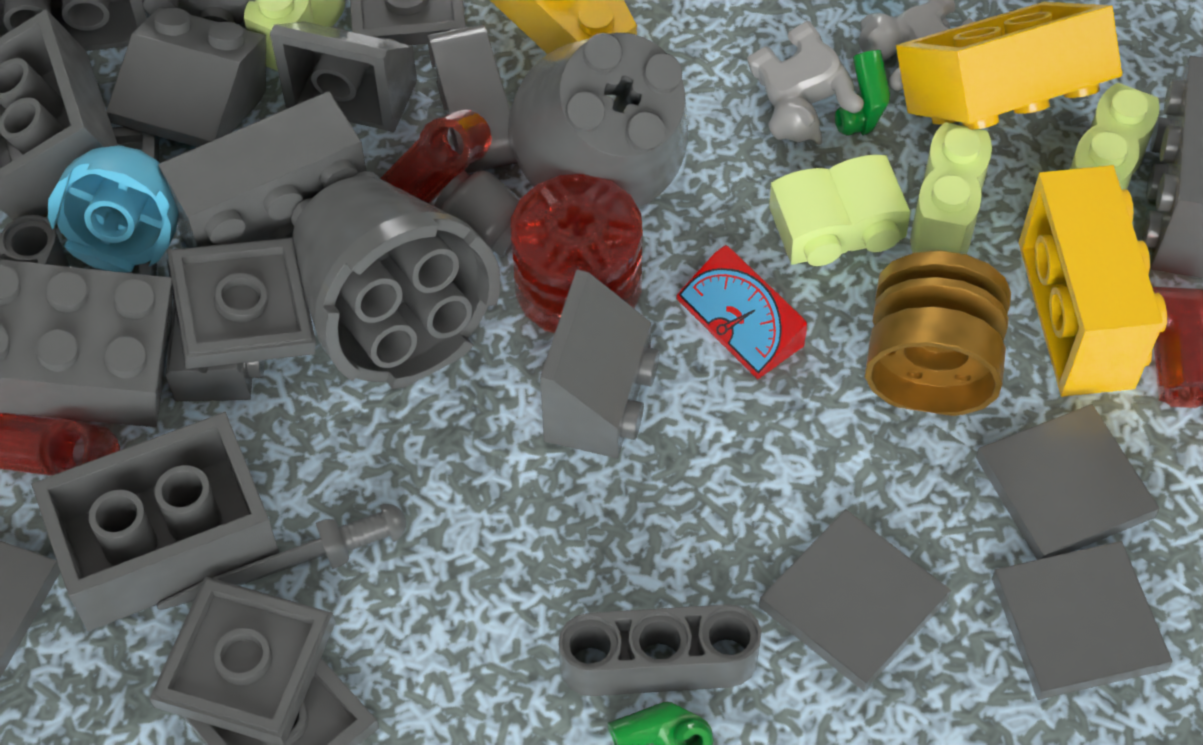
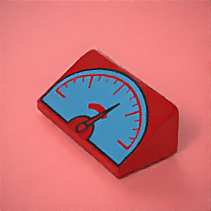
(743, 312)

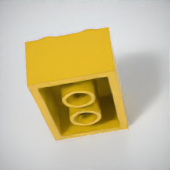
(1010, 63)
(1090, 280)

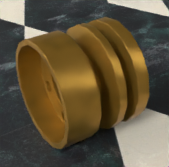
(939, 333)

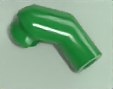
(872, 89)
(661, 725)

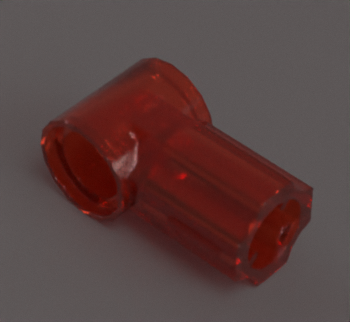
(432, 162)
(1180, 348)
(48, 444)

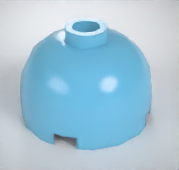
(114, 209)

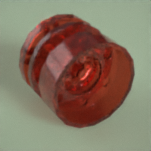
(572, 227)

